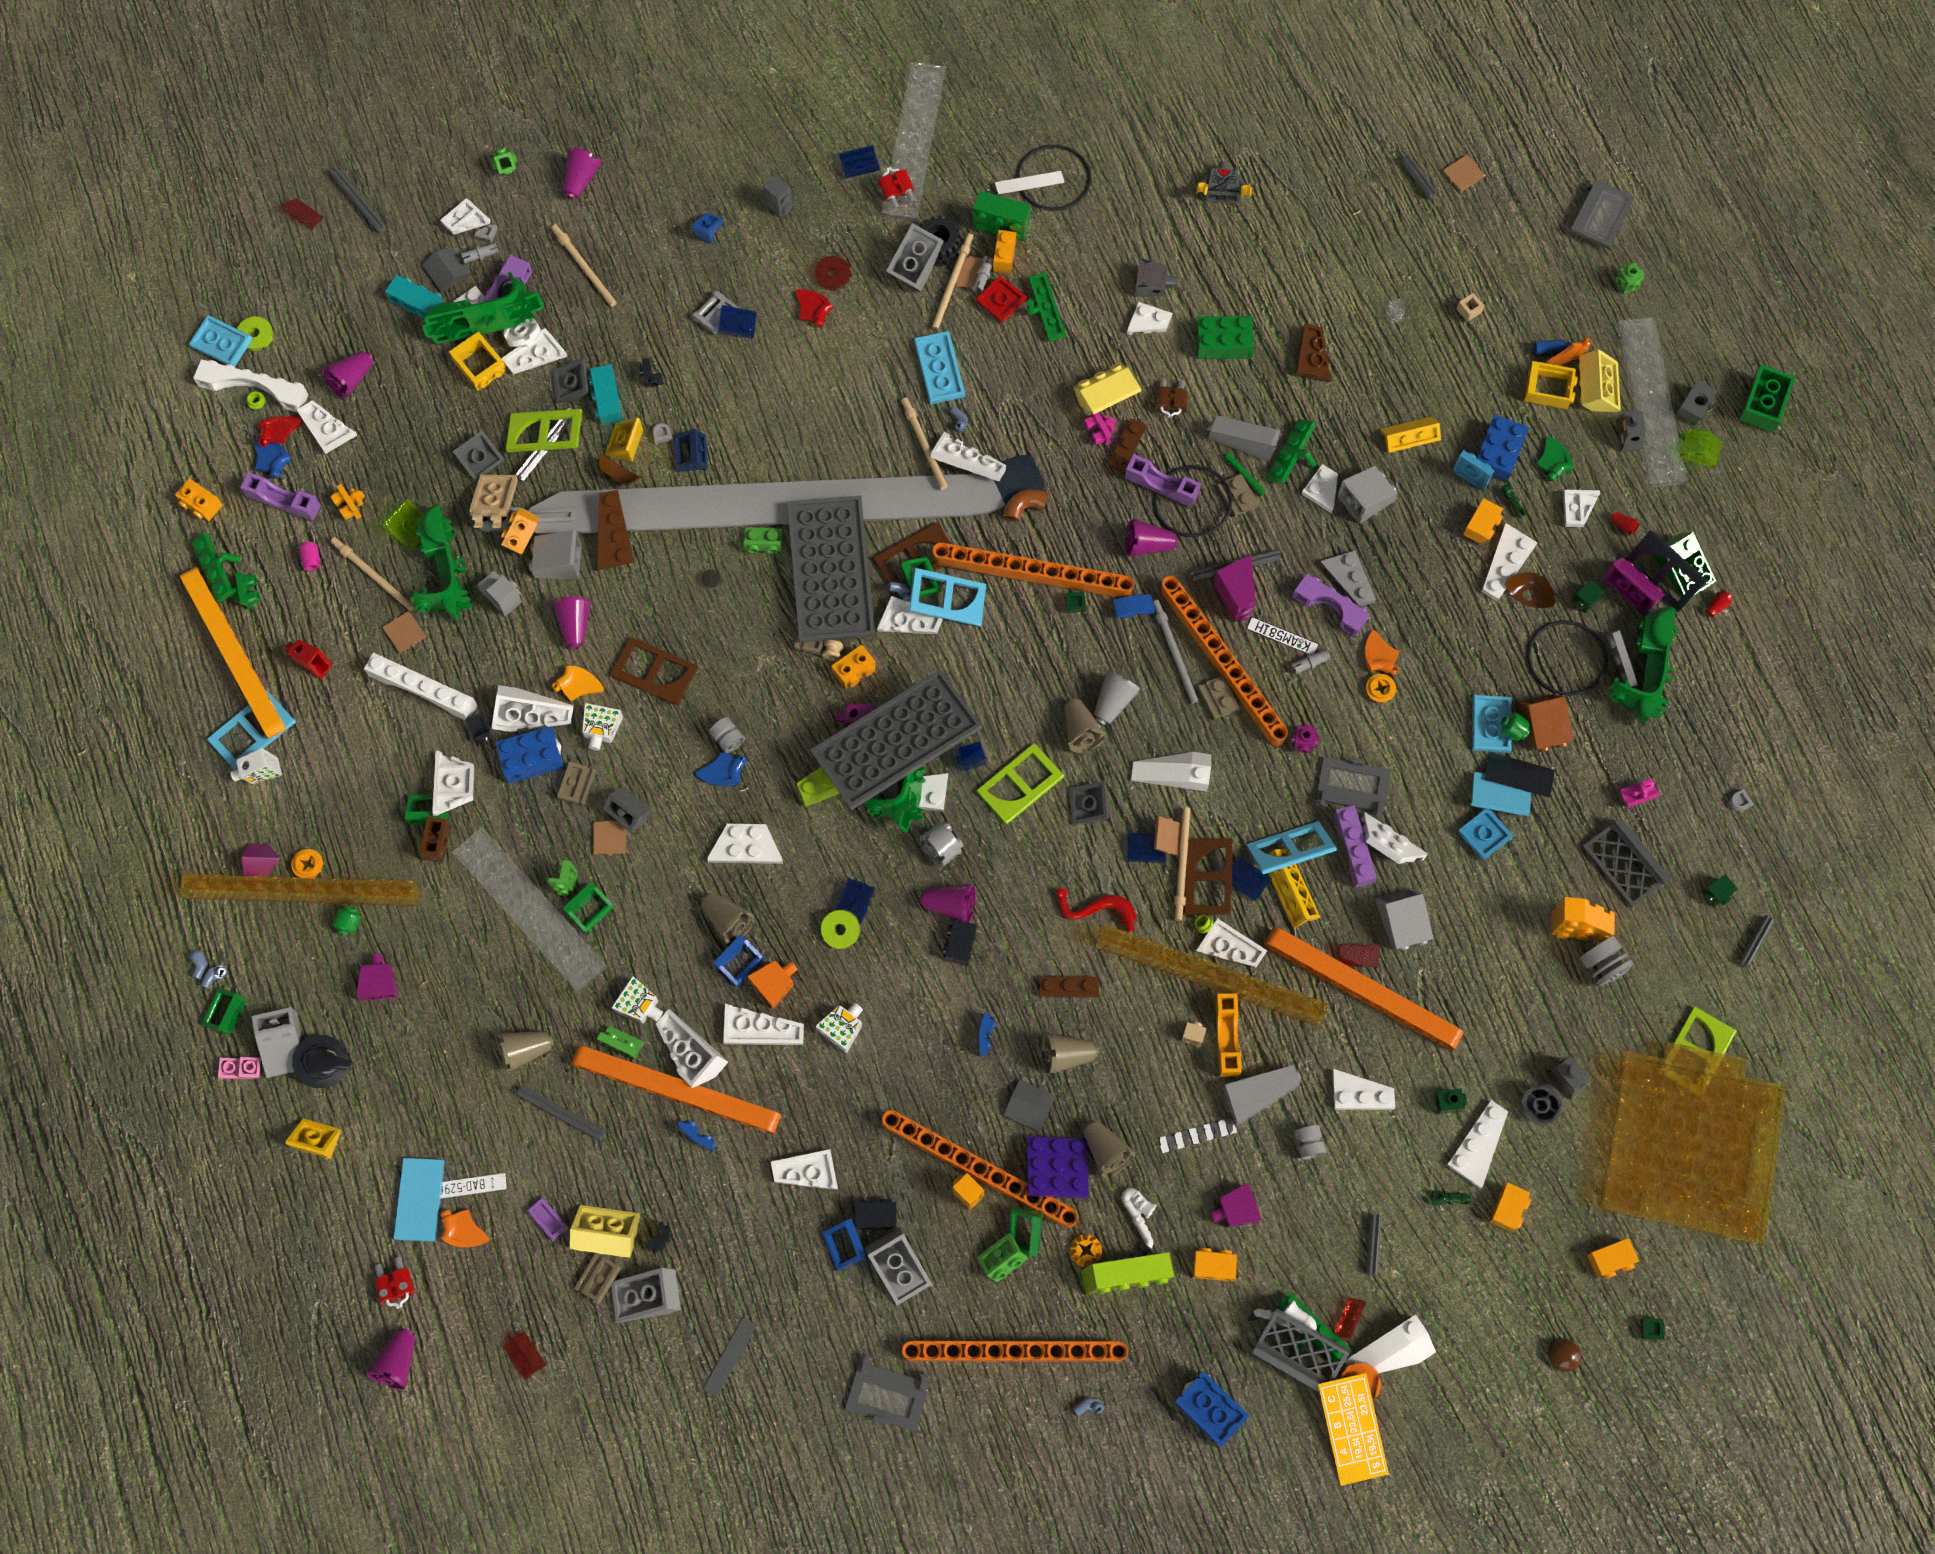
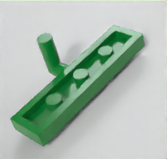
(1045, 307)
(1291, 451)
(212, 566)
(1321, 1327)

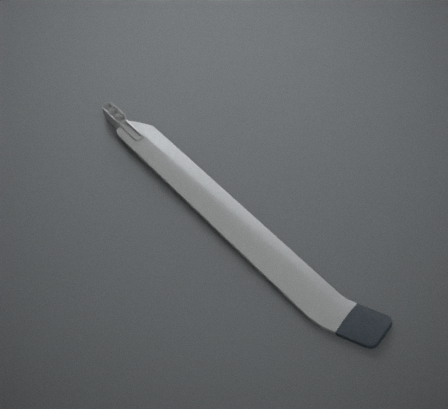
(767, 502)

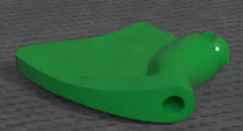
(1555, 459)

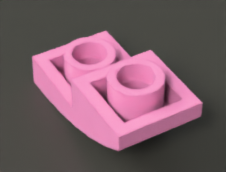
(239, 1068)

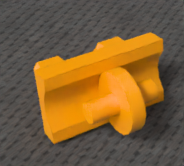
(350, 509)

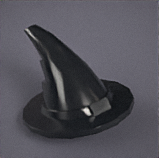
(321, 1061)

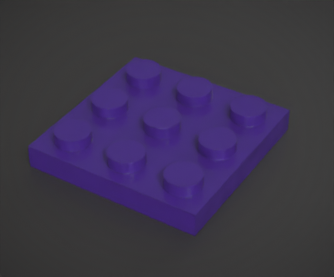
(1057, 1167)

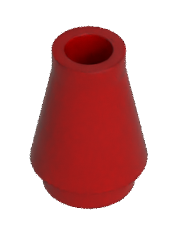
(1625, 523)
(1719, 602)

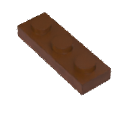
(1127, 445)
(1069, 987)

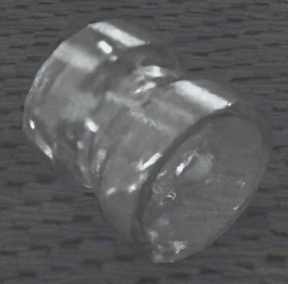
(1395, 310)

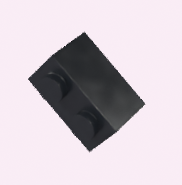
(960, 942)
(876, 1215)

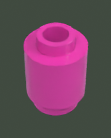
(309, 556)

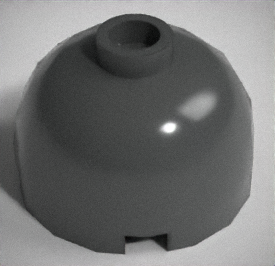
(1542, 1103)

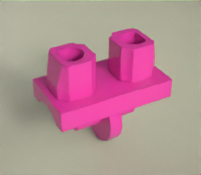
(1102, 434)
(1639, 793)

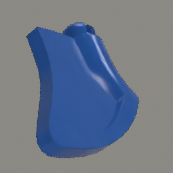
(271, 458)
(723, 771)

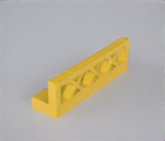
(1288, 892)

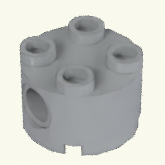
(941, 844)

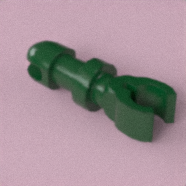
(1508, 492)
(1463, 1198)

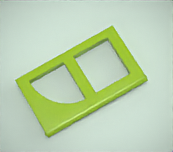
(522, 420)
(1010, 809)
(1720, 1032)

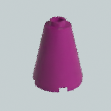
(578, 171)
(347, 373)
(1148, 539)
(573, 619)
(951, 901)
(394, 1361)

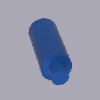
(1550, 346)

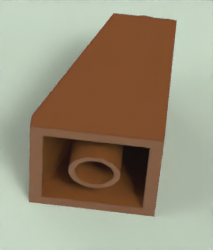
(1547, 721)

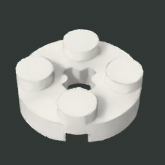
(522, 334)

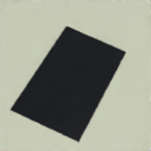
(1519, 774)

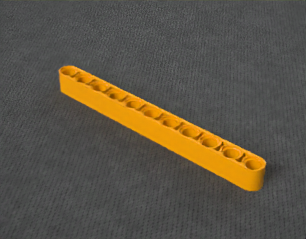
(233, 653)

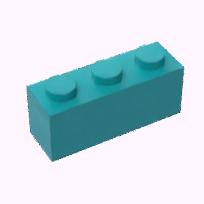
(412, 296)
(605, 394)

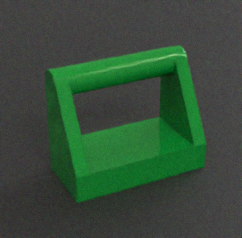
(908, 575)
(420, 818)
(581, 900)
(231, 1015)
(1036, 1217)

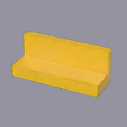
(1411, 434)

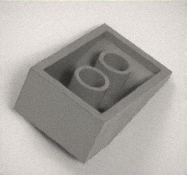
(915, 257)
(898, 1266)
(646, 1295)

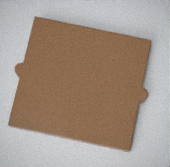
(1463, 173)
(968, 272)
(404, 632)
(1167, 836)
(609, 838)

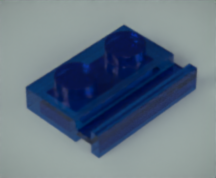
(859, 161)
(737, 321)
(1141, 849)
(1249, 879)
(856, 898)

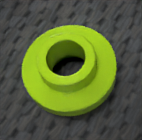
(256, 396)
(1203, 923)

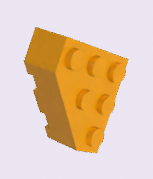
(1578, 919)

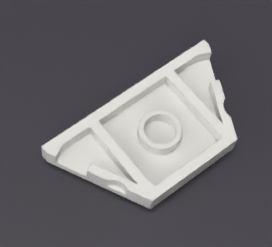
(451, 783)
(1389, 842)
(745, 845)

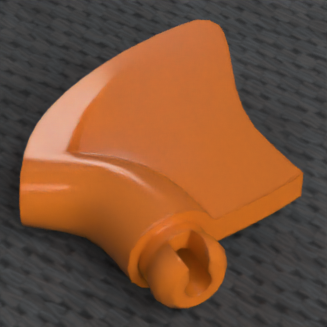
(1571, 353)
(1380, 655)
(461, 1230)

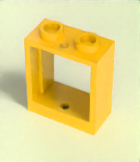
(468, 348)
(1551, 371)

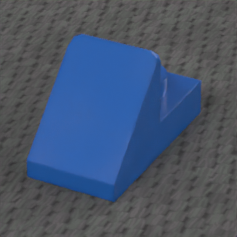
(705, 227)

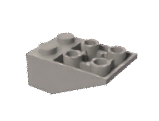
(277, 1039)

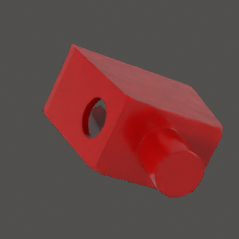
(303, 655)

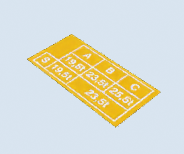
(1353, 1429)

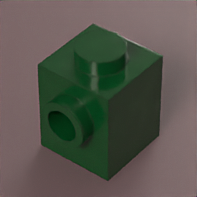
(1588, 596)
(1720, 891)
(1450, 1101)

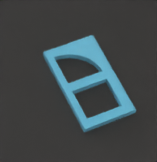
(969, 615)
(261, 742)
(1272, 863)

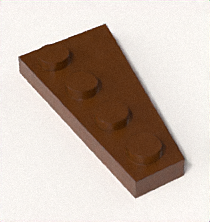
(613, 537)

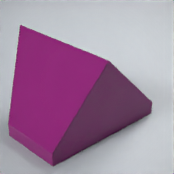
(259, 860)

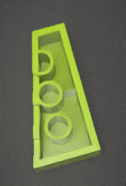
(816, 787)
(1126, 1273)

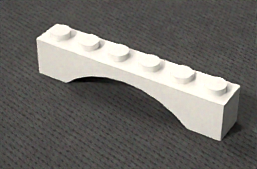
(217, 376)
(435, 692)

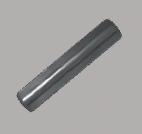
(1418, 176)
(1756, 941)
(1373, 1244)

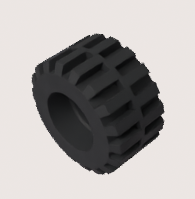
(947, 230)

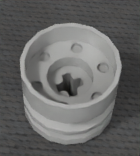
(1606, 961)

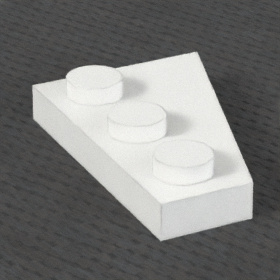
(324, 427)
(901, 620)
(1231, 945)
(1360, 1094)

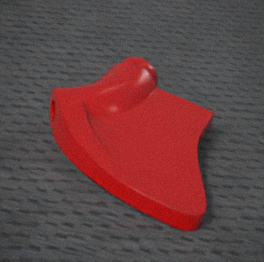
(813, 306)
(277, 429)

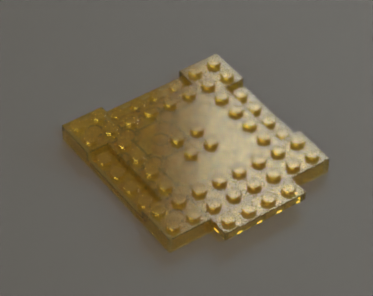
(1694, 1143)

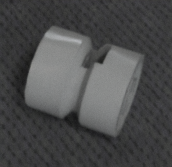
(725, 732)
(1310, 1142)

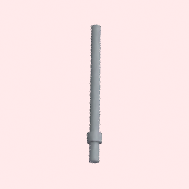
(1162, 619)

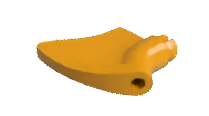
(576, 683)

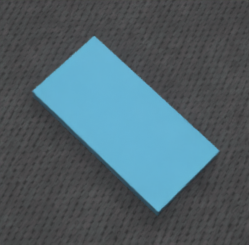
(939, 367)
(419, 1200)

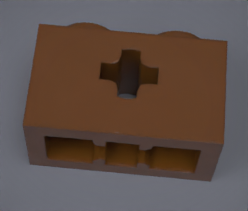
(435, 839)

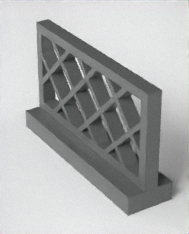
(1638, 850)
(1288, 1363)

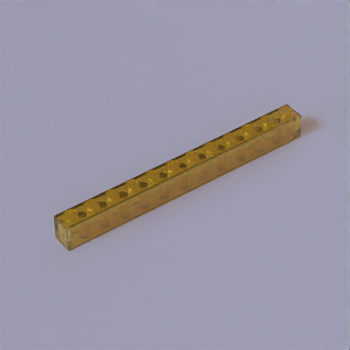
(301, 890)
(1212, 975)

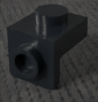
(650, 379)
(479, 727)
(657, 1244)

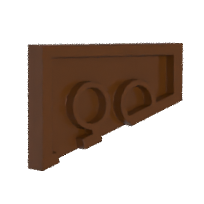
(1312, 354)

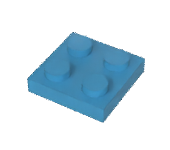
(1473, 470)
(1485, 834)

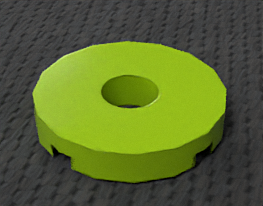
(257, 324)
(829, 933)

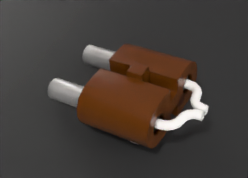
(1171, 400)

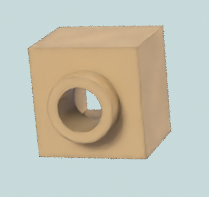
(1470, 307)
(1194, 1033)

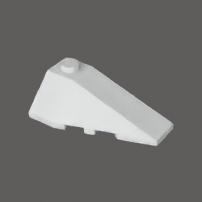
(1180, 770)
(693, 1056)

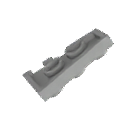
(1351, 577)
(1621, 657)

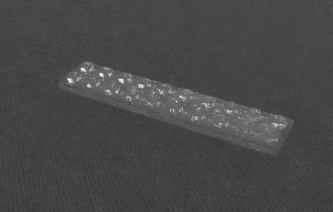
(916, 134)
(1652, 397)
(530, 910)

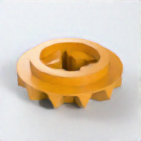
(1384, 681)
(305, 856)
(1087, 1260)

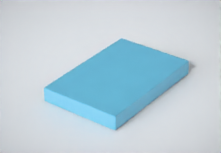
(220, 341)
(1486, 723)
(1499, 796)

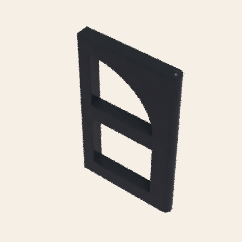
(1654, 544)

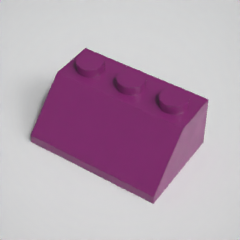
(1633, 586)

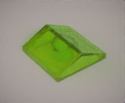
(1702, 447)
(403, 523)

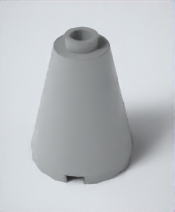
(1113, 697)

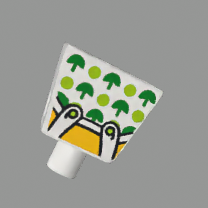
(600, 724)
(257, 767)
(637, 1003)
(841, 1026)

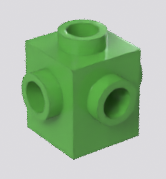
(507, 166)
(1629, 277)

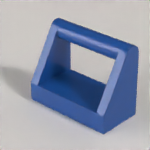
(730, 953)
(848, 1224)

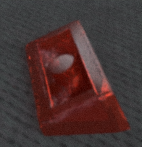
(302, 213)
(1359, 955)
(1349, 1318)
(524, 1355)

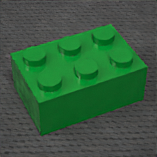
(1000, 213)
(1224, 337)
(1767, 398)

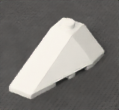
(525, 709)
(1398, 1348)

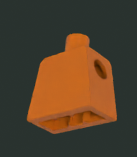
(773, 981)

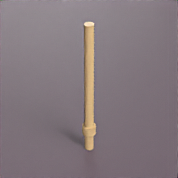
(564, 240)
(963, 253)
(911, 416)
(347, 552)
(1179, 899)

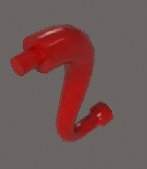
(1114, 902)

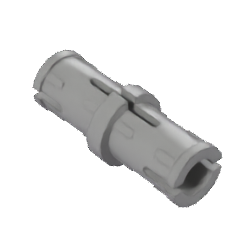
(479, 253)
(983, 274)
(1310, 661)

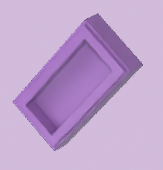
(547, 1219)

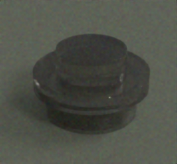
(710, 578)

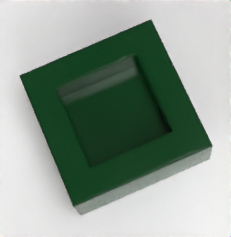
(1075, 602)
(1652, 1329)

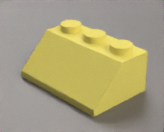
(1599, 382)
(1106, 388)
(604, 1231)

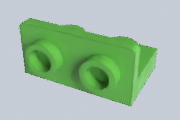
(763, 540)
(567, 879)
(621, 1042)
(1002, 1258)

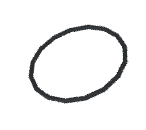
(1065, 148)
(1202, 533)
(1585, 628)

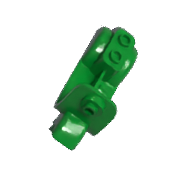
(461, 320)
(437, 543)
(1655, 641)
(905, 805)

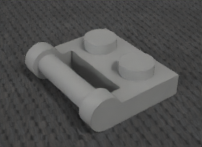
(712, 319)

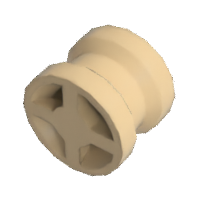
(832, 650)

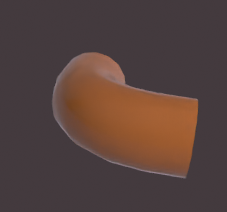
(1023, 500)

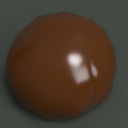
(1564, 1355)

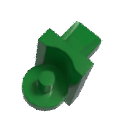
(242, 590)

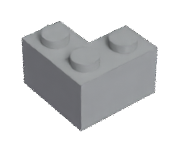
(500, 592)

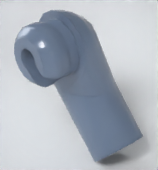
(961, 419)
(902, 590)
(200, 963)
(213, 974)
(1088, 1404)

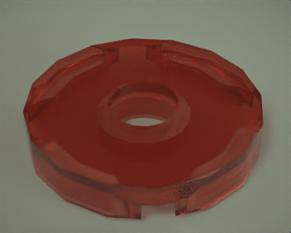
(832, 263)

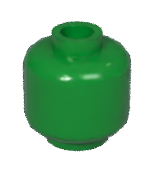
(1515, 726)
(346, 920)

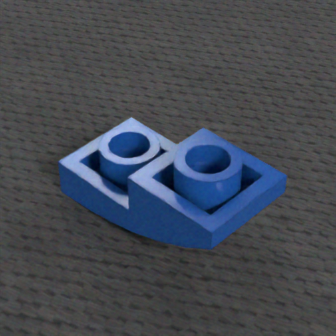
(1131, 605)
(985, 1030)
(692, 1132)

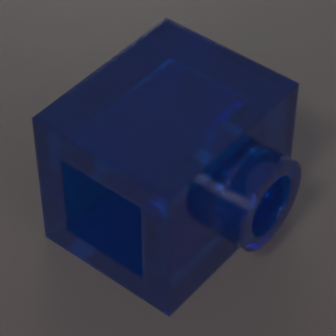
(971, 756)

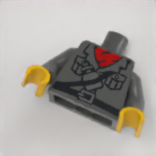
(1223, 185)

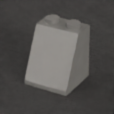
(1366, 493)
(556, 555)
(1405, 918)

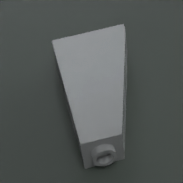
(1245, 437)
(1258, 1092)

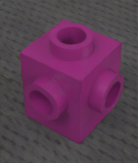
(1304, 738)

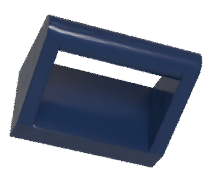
(697, 449)

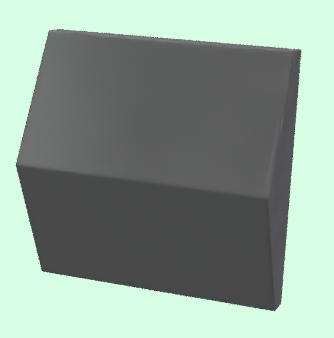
(446, 268)
(570, 381)
(478, 455)
(1089, 803)
(1029, 1106)

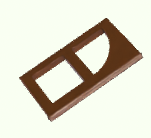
(931, 535)
(671, 692)
(1196, 851)

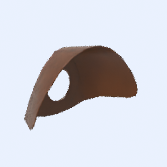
(617, 472)
(1542, 590)

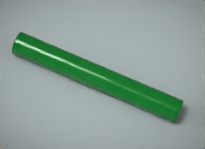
(1241, 470)

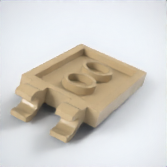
(492, 498)

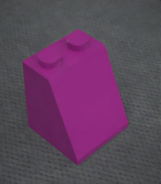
(1236, 588)

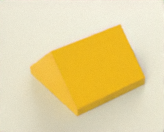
(625, 439)
(314, 1138)

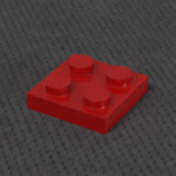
(1001, 299)

